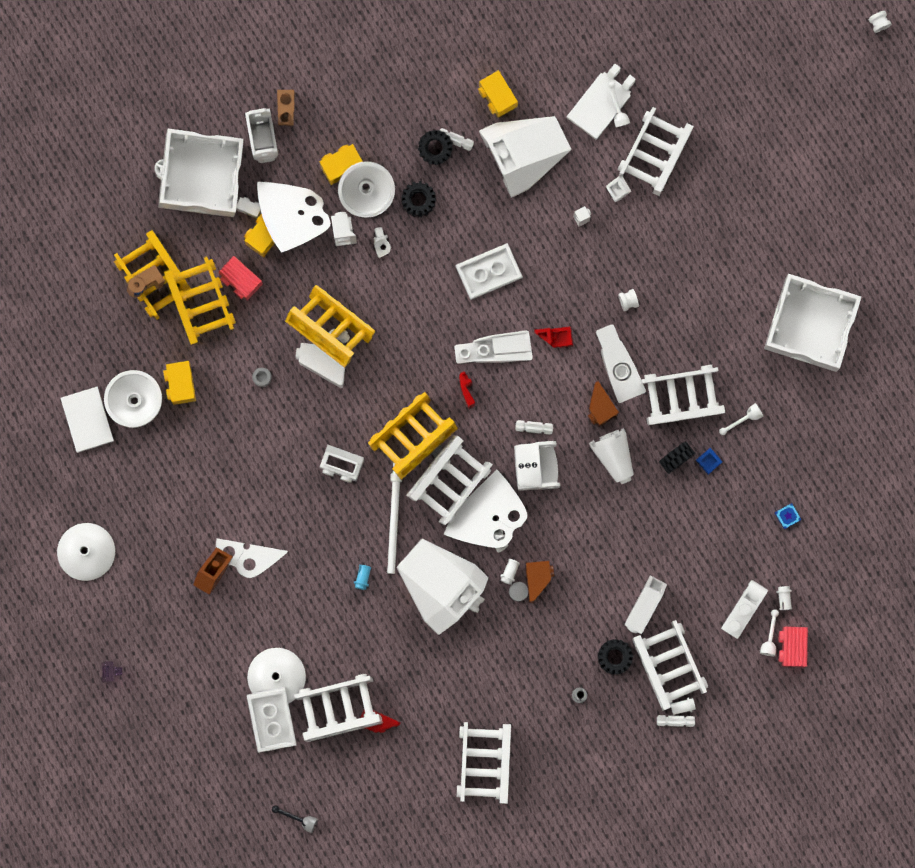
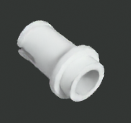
(510, 571)
(784, 597)
(683, 706)

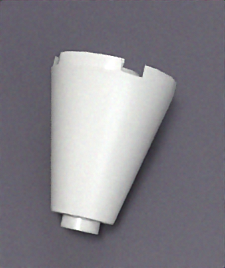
(614, 455)

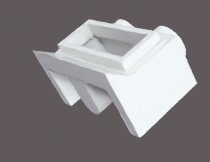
(343, 229)
(343, 455)

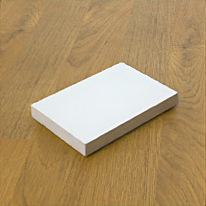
(489, 271)
(87, 419)
(271, 720)

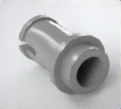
(574, 695)

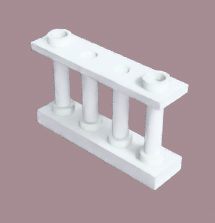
(665, 166)
(675, 412)
(442, 462)
(650, 662)
(332, 727)
(501, 754)

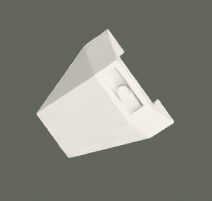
(525, 150)
(440, 584)

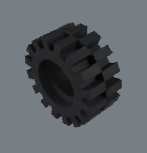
(424, 147)
(418, 188)
(677, 457)
(623, 648)

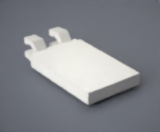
(597, 105)

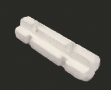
(459, 140)
(534, 427)
(689, 721)

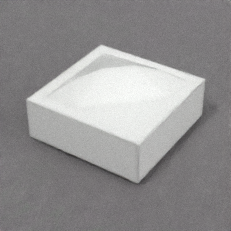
(618, 188)

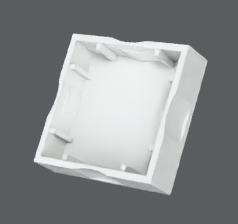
(200, 173)
(812, 323)

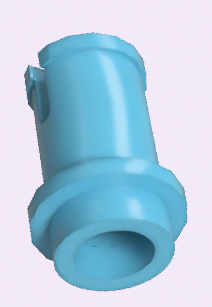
(362, 577)

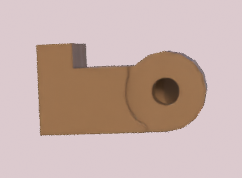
(286, 107)
(144, 281)

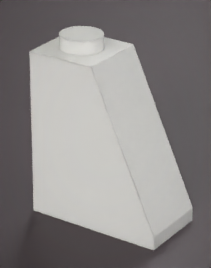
(320, 363)
(645, 605)

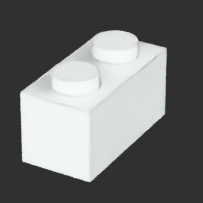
(247, 207)
(582, 216)

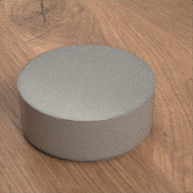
(262, 377)
(518, 591)

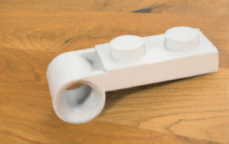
(744, 609)

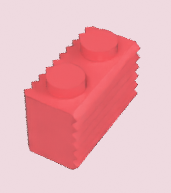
(240, 278)
(794, 646)

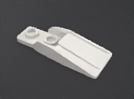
(496, 349)
(619, 365)

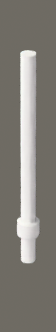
(393, 522)

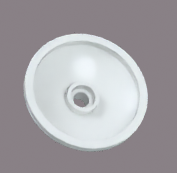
(367, 201)
(126, 387)
(97, 559)
(280, 661)

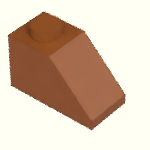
(601, 407)
(212, 571)
(538, 577)

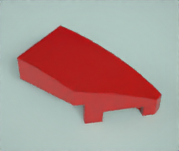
(556, 337)
(465, 383)
(387, 723)

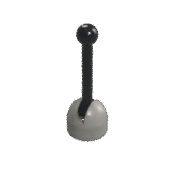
(307, 823)

